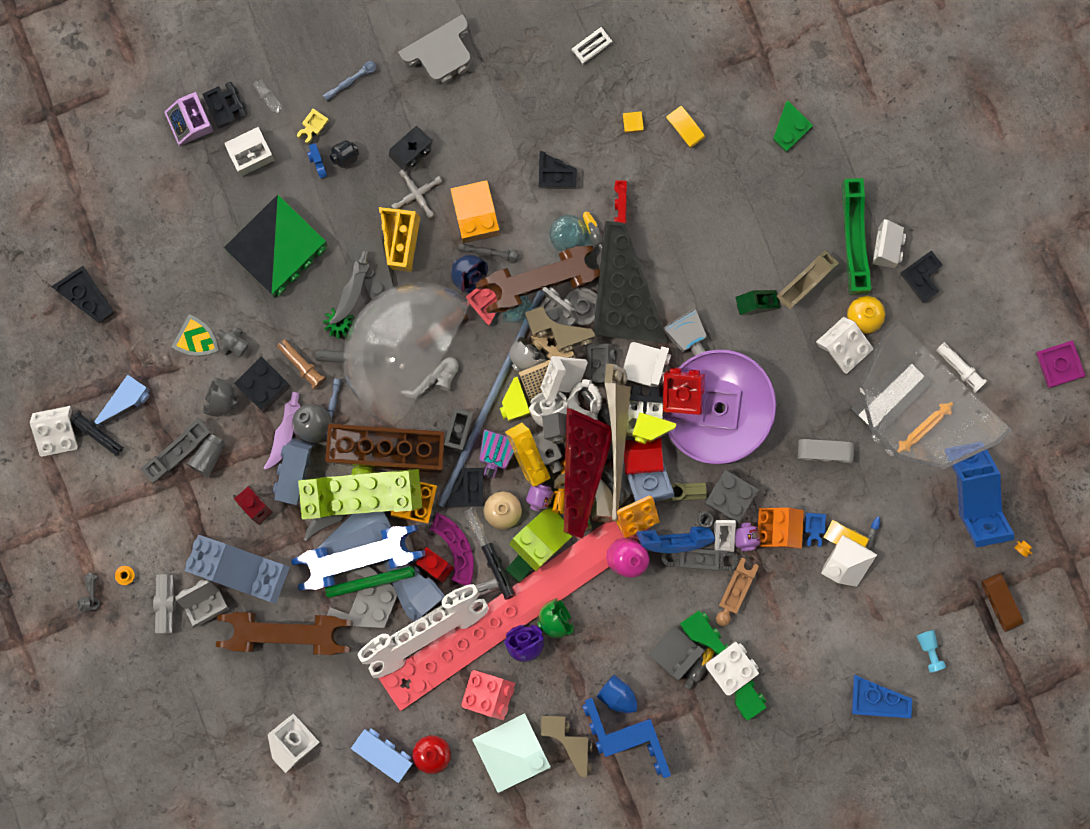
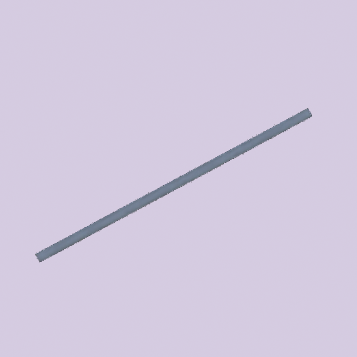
(485, 410)

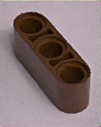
(1002, 602)

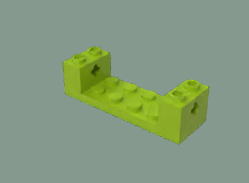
(360, 493)

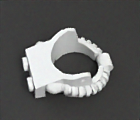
(596, 403)

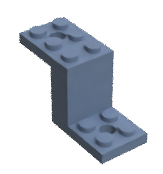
(236, 569)

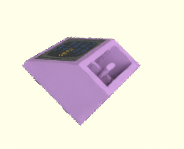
(188, 119)

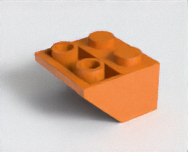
(780, 527)

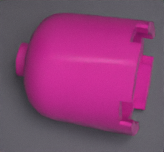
(627, 557)

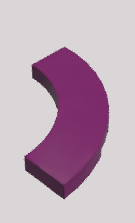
(459, 546)

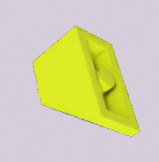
(514, 402)
(651, 428)

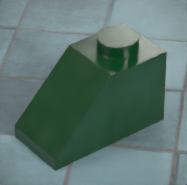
(757, 302)

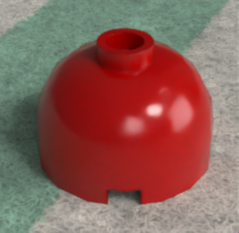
(431, 754)

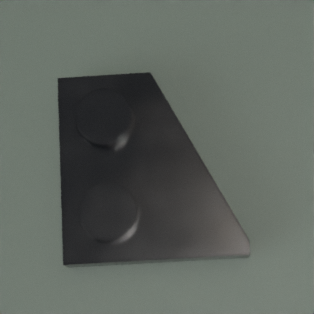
(555, 173)
(468, 489)

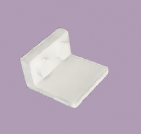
(845, 344)
(562, 376)
(53, 431)

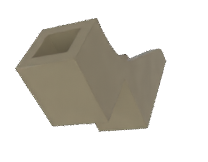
(807, 280)
(565, 336)
(575, 746)

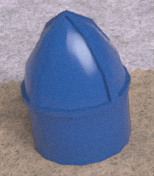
(618, 696)

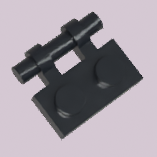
(219, 107)

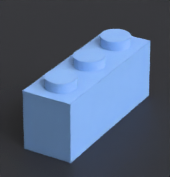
(382, 754)

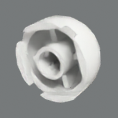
(541, 407)

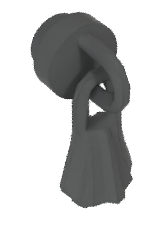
(84, 603)

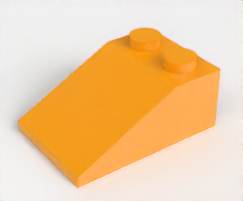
(475, 211)

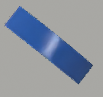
(676, 543)

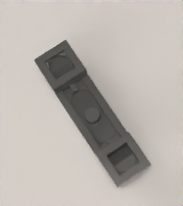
(176, 451)

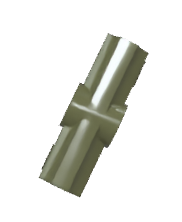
(690, 491)

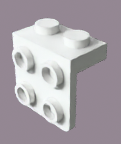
(646, 364)
(732, 668)

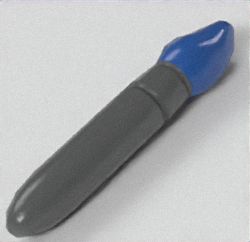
(872, 533)

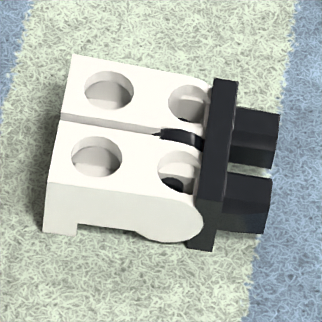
(649, 405)

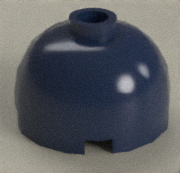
(467, 272)

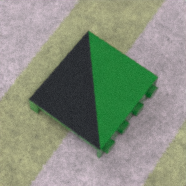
(276, 246)

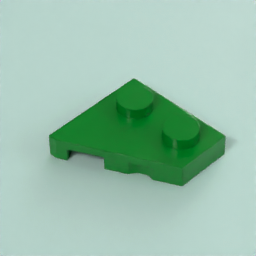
(791, 127)

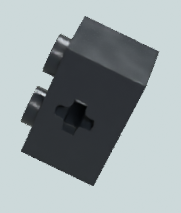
(414, 139)

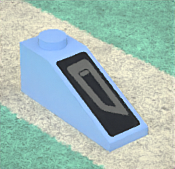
(127, 397)

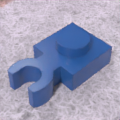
(314, 156)
(815, 525)

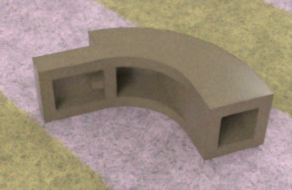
(603, 501)

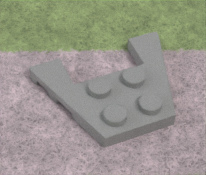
(371, 605)

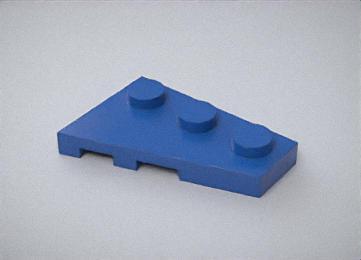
(876, 700)

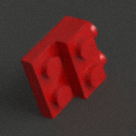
(683, 391)

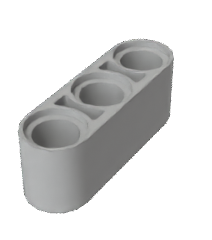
(825, 451)

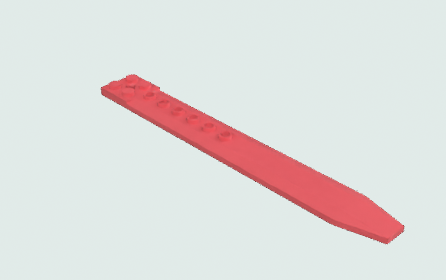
(462, 646)

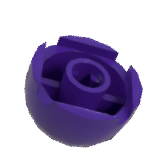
(524, 643)

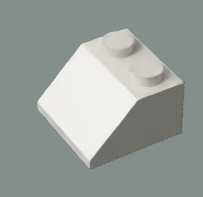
(888, 244)

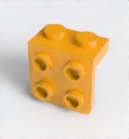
(637, 516)

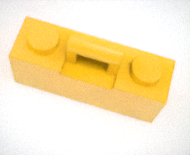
(527, 454)

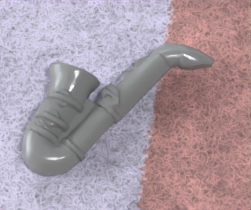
(444, 373)

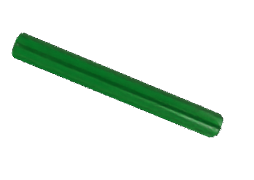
(371, 581)

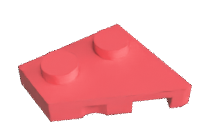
(480, 301)

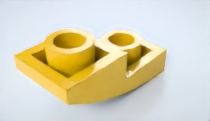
(685, 126)
(836, 531)

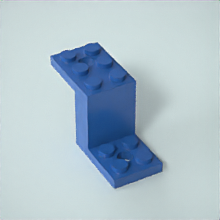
(981, 500)
(626, 738)

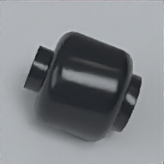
(344, 153)

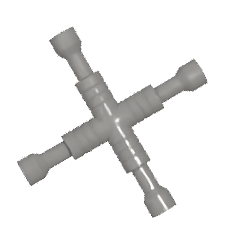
(417, 193)

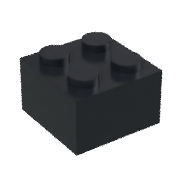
(262, 384)

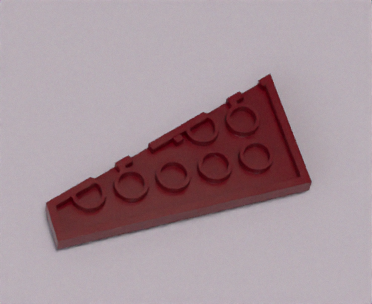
(585, 459)

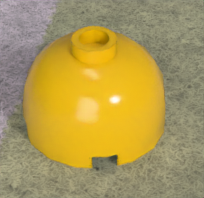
(867, 314)

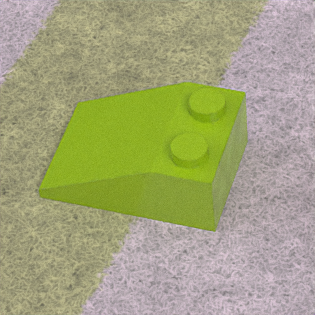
(540, 538)

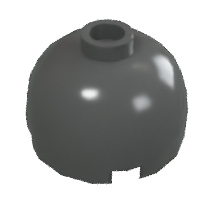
(219, 398)
(311, 422)

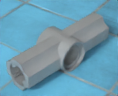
(164, 604)

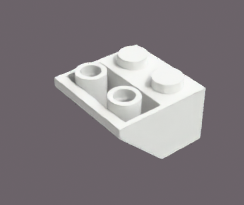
(249, 151)

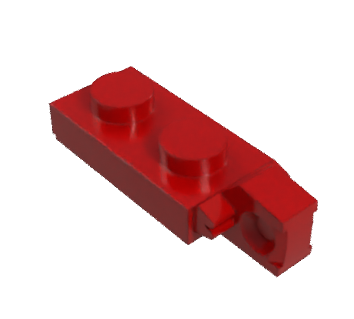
(621, 203)

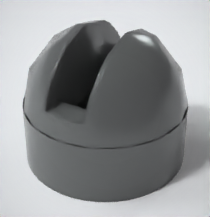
(707, 522)

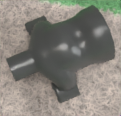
(232, 342)

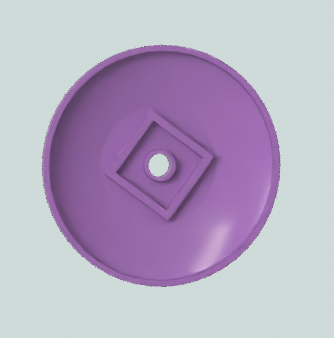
(748, 411)

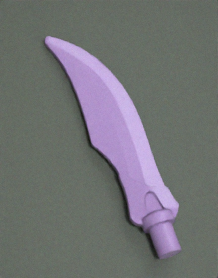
(284, 432)

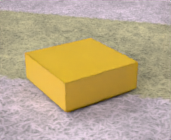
(633, 122)

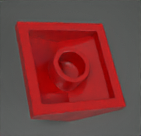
(643, 457)

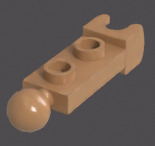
(735, 592)

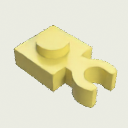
(314, 124)

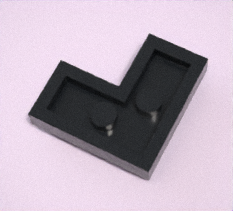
(917, 276)

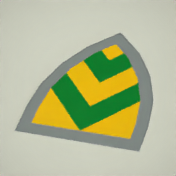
(195, 338)

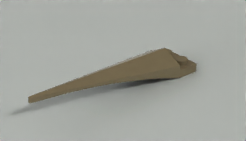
(618, 403)

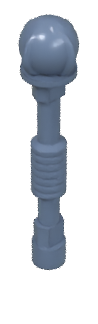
(367, 68)
(333, 401)

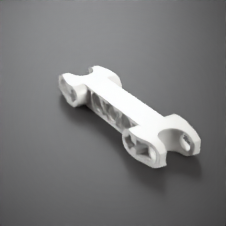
(453, 613)

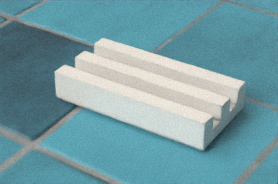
(580, 55)

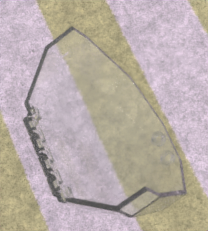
(919, 409)

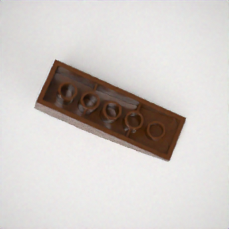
(385, 448)

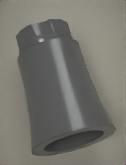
(207, 455)

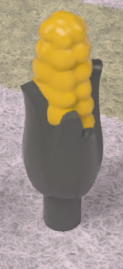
(594, 231)
(698, 669)

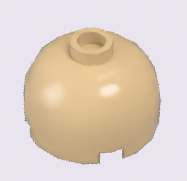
(502, 510)

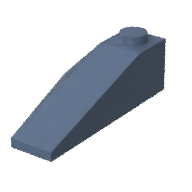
(357, 531)
(416, 593)

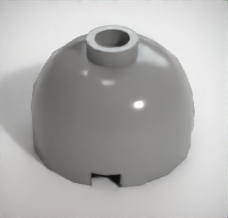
(525, 355)

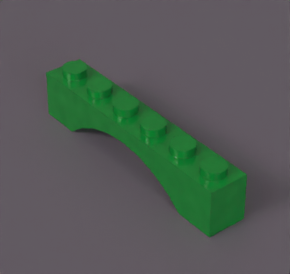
(854, 227)
(699, 630)

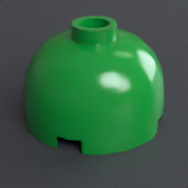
(554, 619)

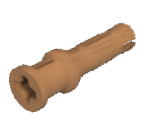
(306, 370)

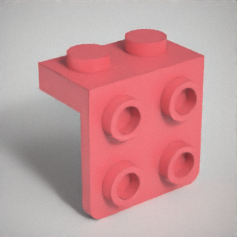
(488, 695)

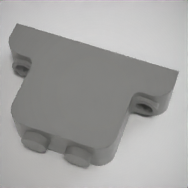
(440, 52)

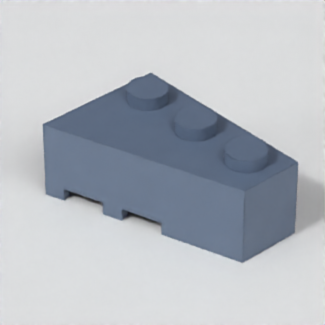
(293, 468)

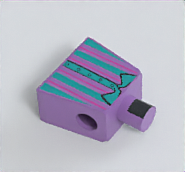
(495, 452)

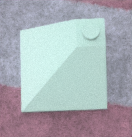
(511, 753)

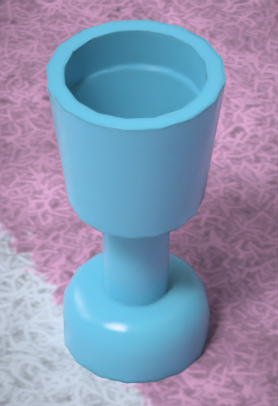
(929, 643)

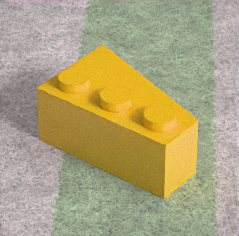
(400, 237)

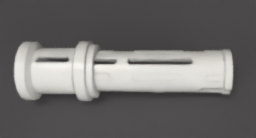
(967, 374)

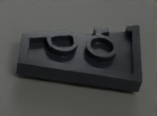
(85, 294)

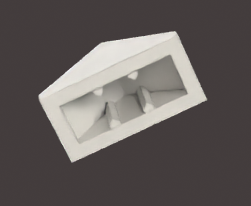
(724, 535)

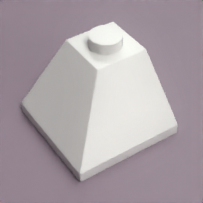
(848, 562)
(290, 742)

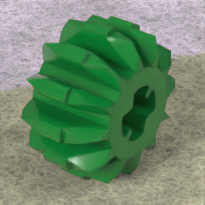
(334, 329)

